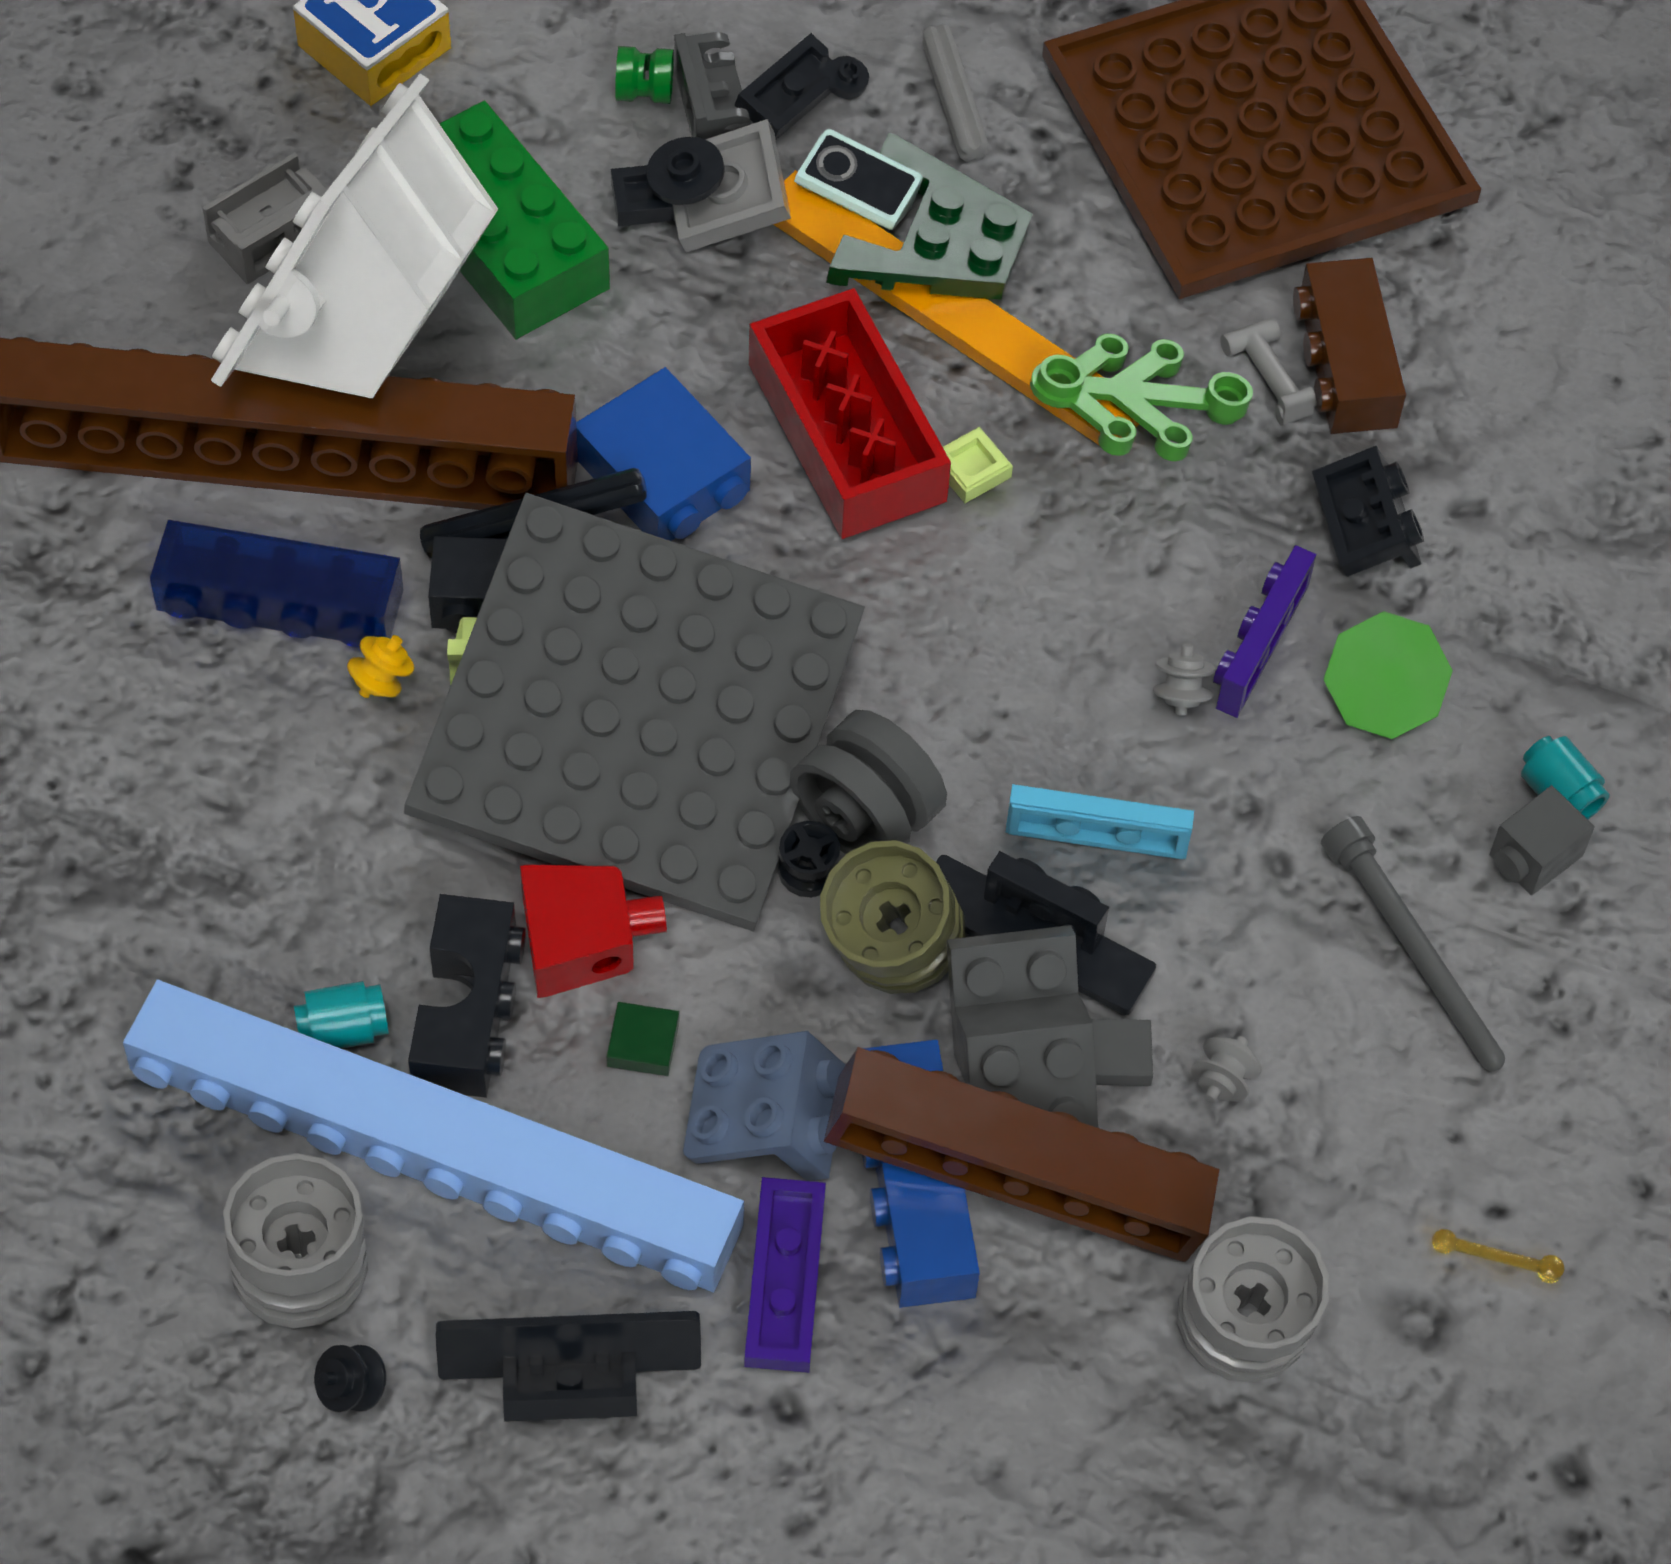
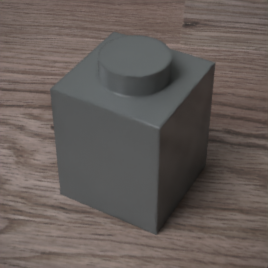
(1541, 841)

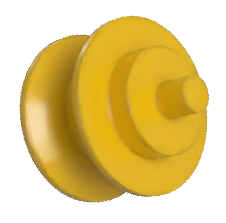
(381, 665)

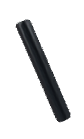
(496, 522)

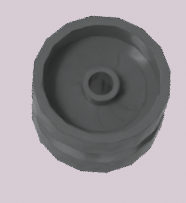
(869, 782)

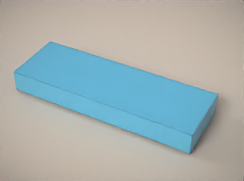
(1099, 822)

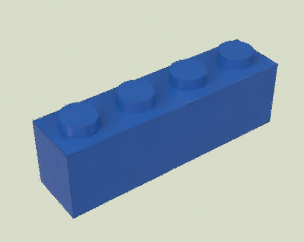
(925, 1219)

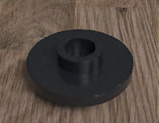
(685, 170)

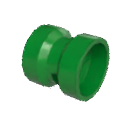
(631, 74)

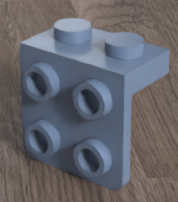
(764, 1101)

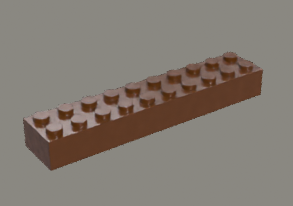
(170, 421)

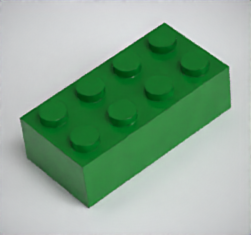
(538, 248)

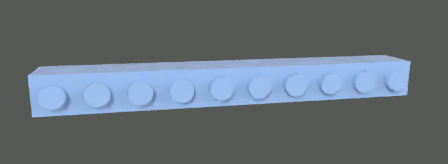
(435, 1137)

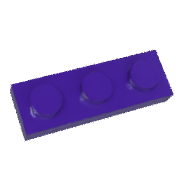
(1263, 630)
(785, 1275)

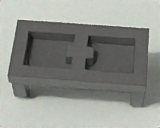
(708, 84)

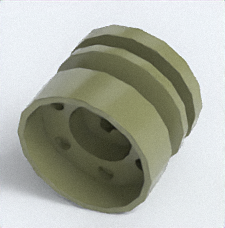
(873, 889)

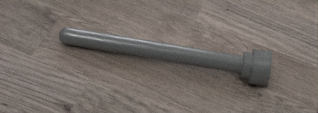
(1352, 846)

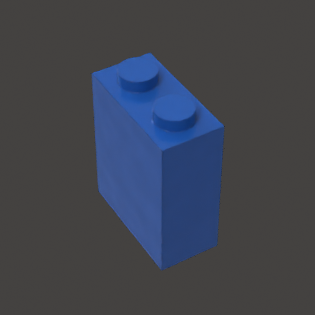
(678, 448)

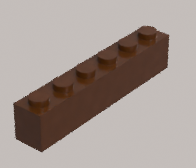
(1022, 1154)

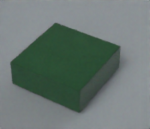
(643, 1038)

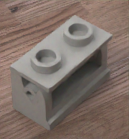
(258, 214)

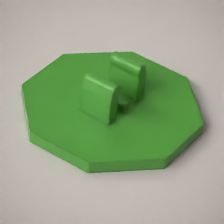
(1388, 675)

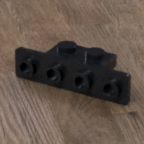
(1024, 898)
(568, 1362)

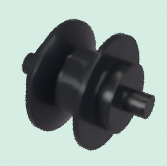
(350, 1378)

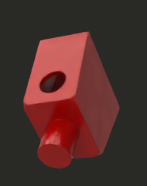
(583, 924)

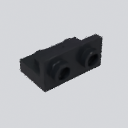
(1367, 511)

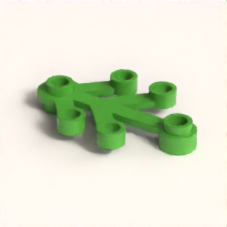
(1070, 384)

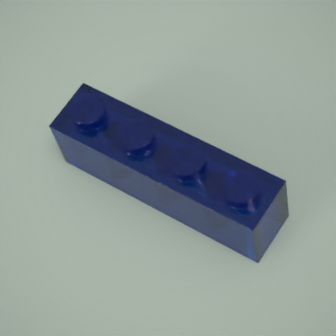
(275, 583)

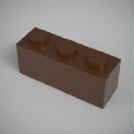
(1350, 346)

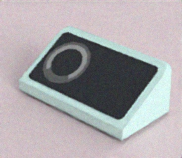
(859, 179)

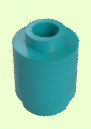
(1568, 771)
(343, 1014)

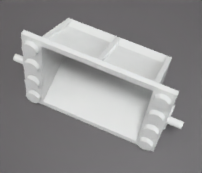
(366, 259)

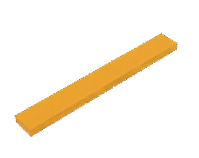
(966, 323)

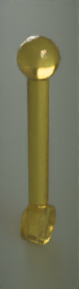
(1548, 1269)

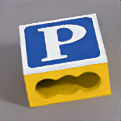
(372, 41)

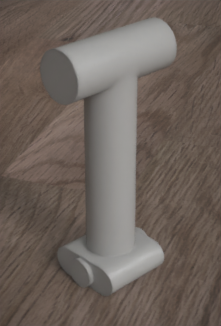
(1254, 339)

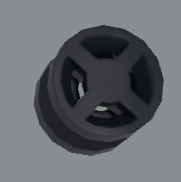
(811, 843)

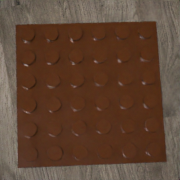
(1257, 132)

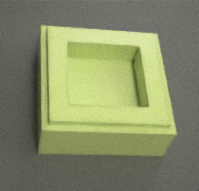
(976, 465)

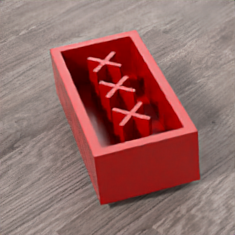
(848, 413)

